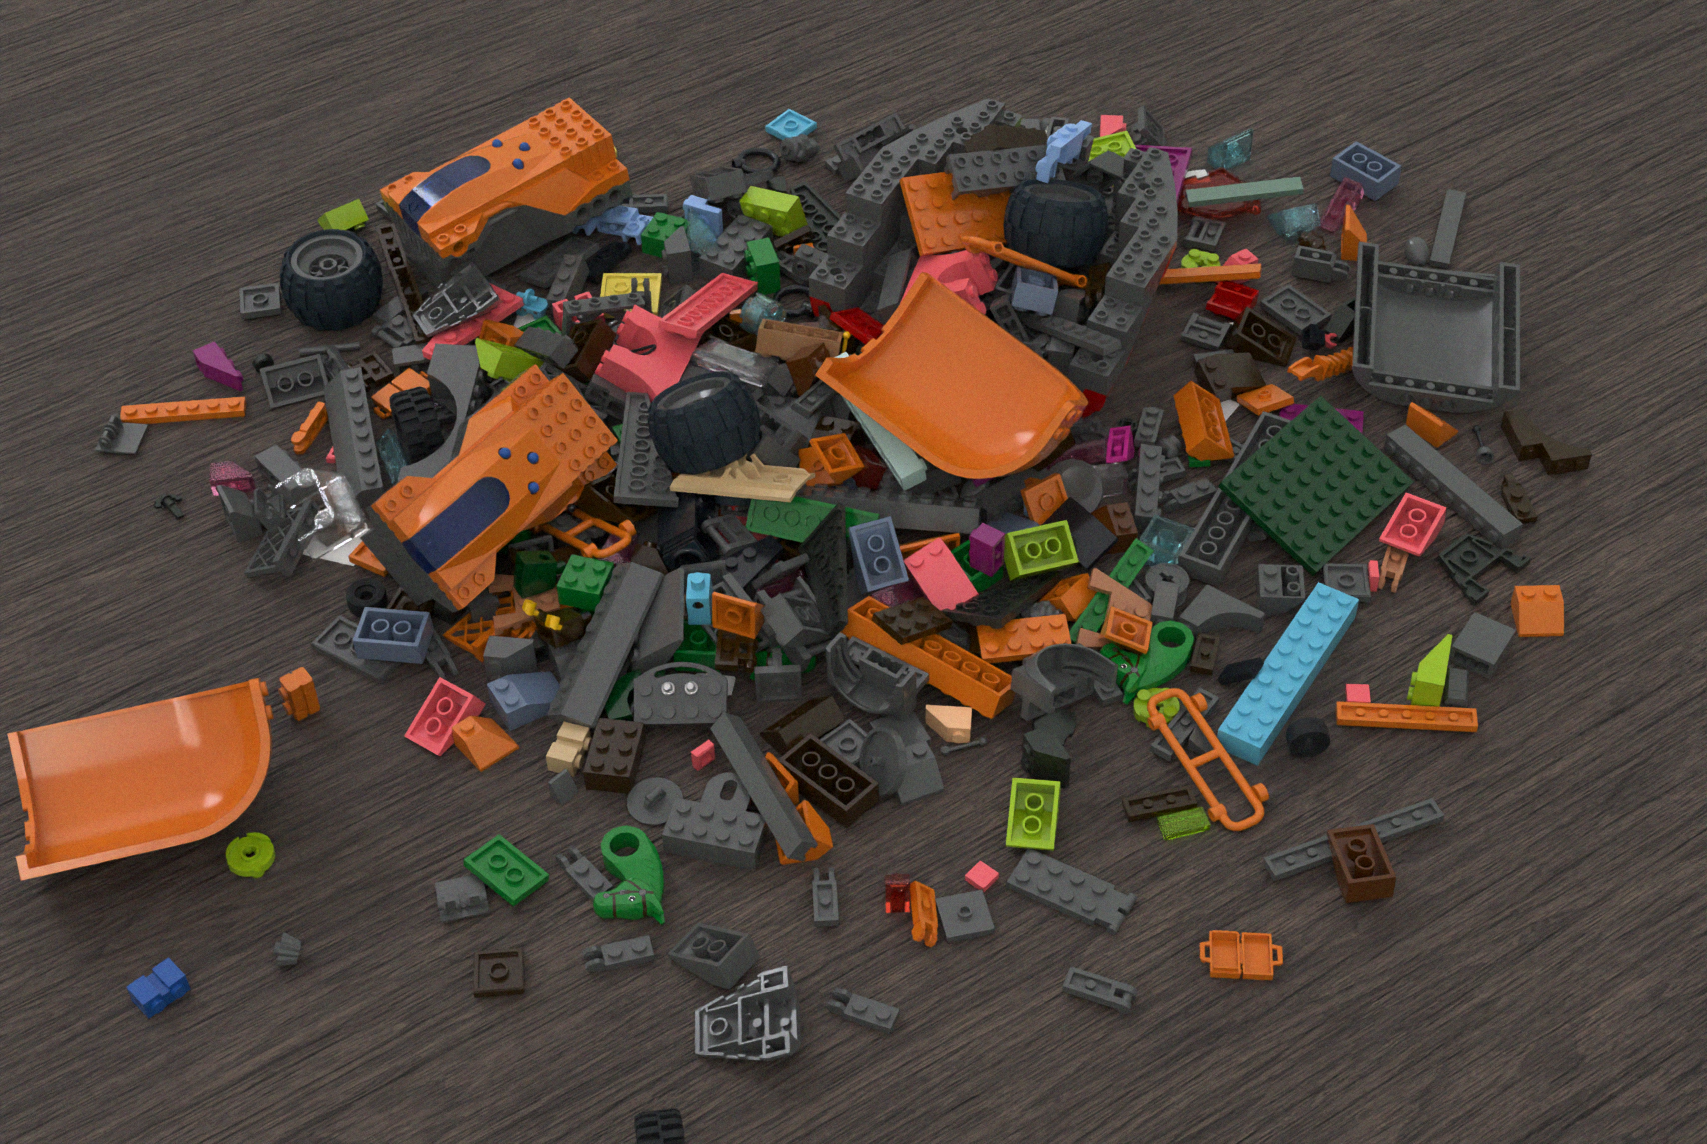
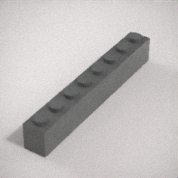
(1453, 487)

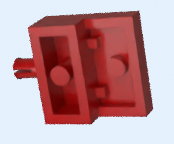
(1232, 299)

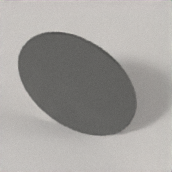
(652, 800)

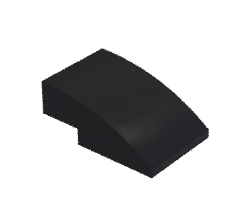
(1088, 534)

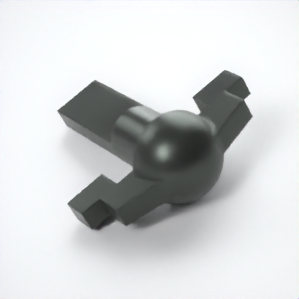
(166, 499)

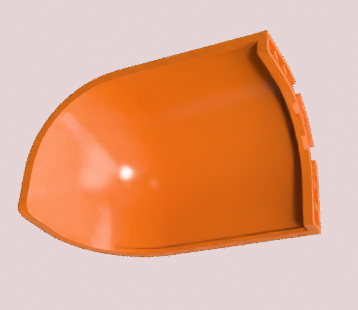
(958, 387)
(140, 776)

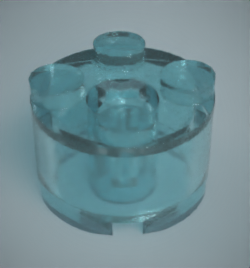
(758, 308)

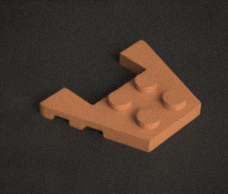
(1120, 598)
(546, 601)

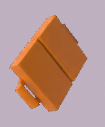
(406, 380)
(1252, 952)

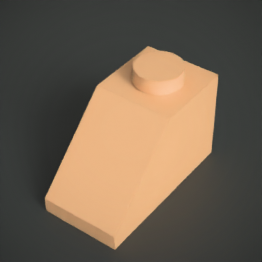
(950, 722)

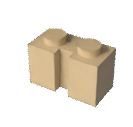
(569, 748)

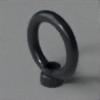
(740, 162)
(806, 308)

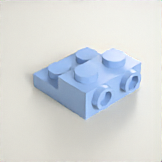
(710, 214)

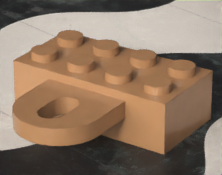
(787, 339)

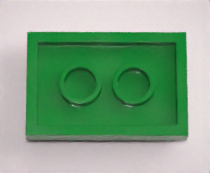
(506, 870)

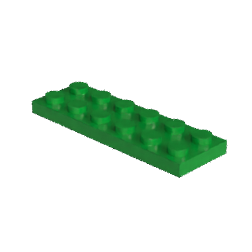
(797, 518)

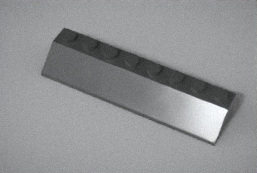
(354, 435)
(605, 645)

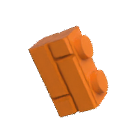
(299, 694)

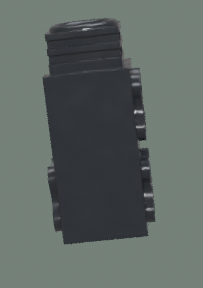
(680, 532)

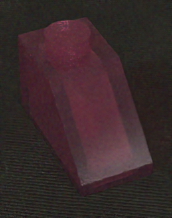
(230, 475)

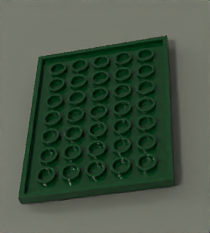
(1315, 485)

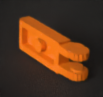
(310, 428)
(923, 913)

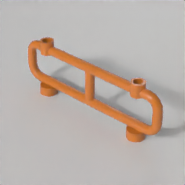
(976, 245)
(624, 532)
(1195, 705)

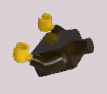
(558, 626)

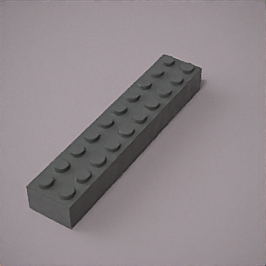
(906, 509)
(1224, 523)

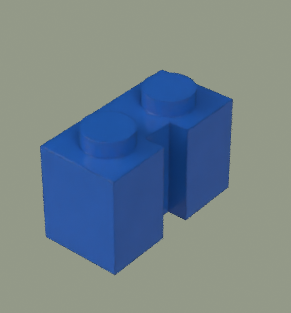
(158, 989)

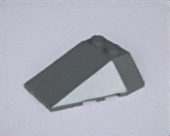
(458, 301)
(752, 1022)

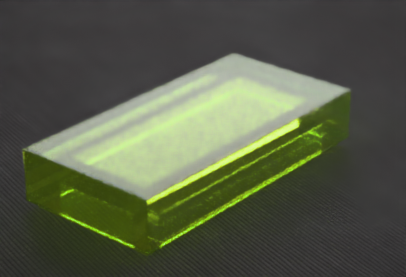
(1183, 823)

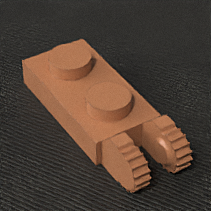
(1393, 567)

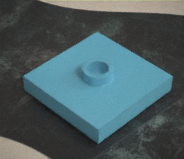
(790, 125)

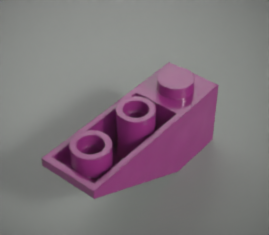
(214, 365)

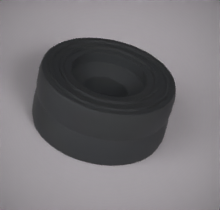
(363, 588)
(1308, 737)

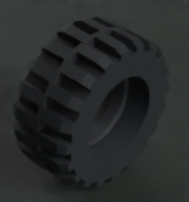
(416, 423)
(659, 1127)

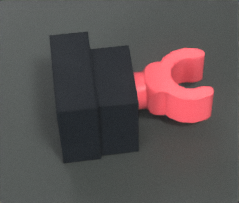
(1314, 338)

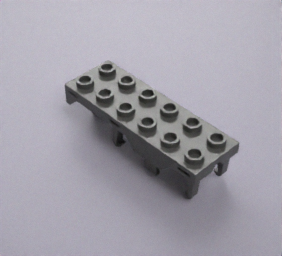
(995, 170)

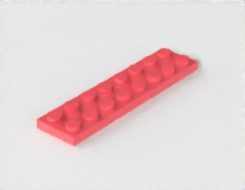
(707, 305)

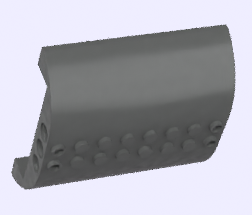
(1436, 334)

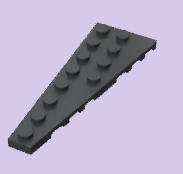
(641, 472)

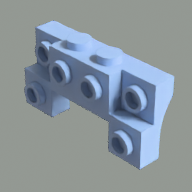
(1062, 148)
(618, 221)

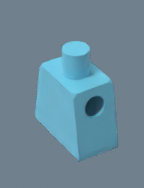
(699, 590)

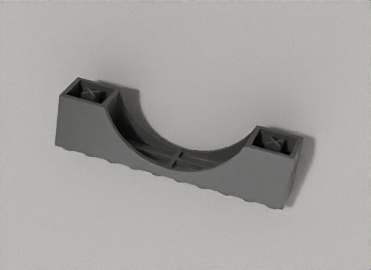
(458, 386)

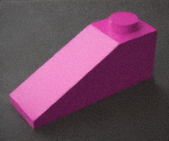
(1120, 445)

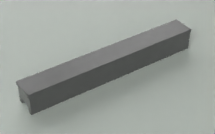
(763, 786)

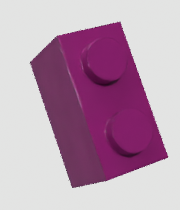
(987, 549)

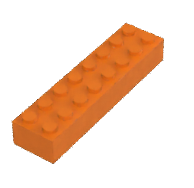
(948, 665)

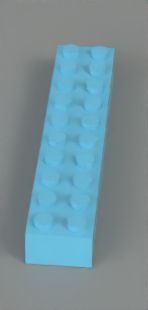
(1287, 673)

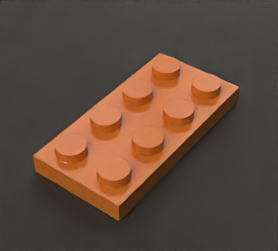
(1022, 637)

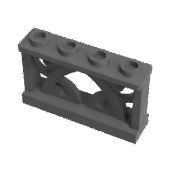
(593, 307)

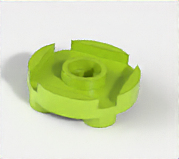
(1199, 258)
(1168, 708)
(250, 866)

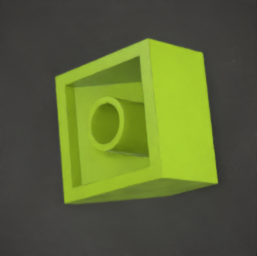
(345, 217)

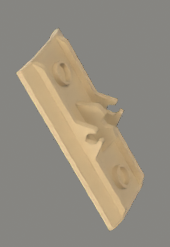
(746, 480)

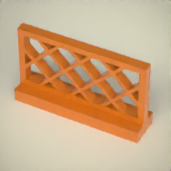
(481, 638)

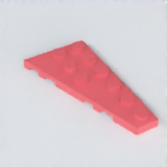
(470, 330)

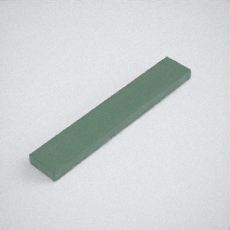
(1244, 191)

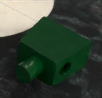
(535, 572)

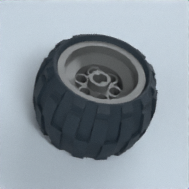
(1056, 222)
(331, 279)
(704, 422)

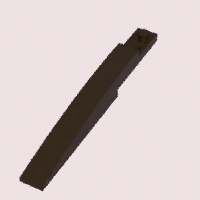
(402, 278)

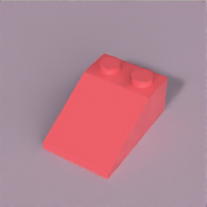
(1414, 525)
(940, 576)
(441, 711)

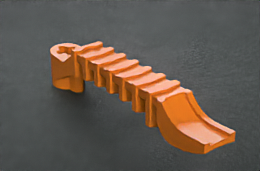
(1322, 365)

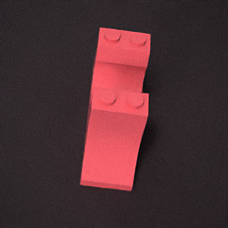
(962, 273)
(645, 372)

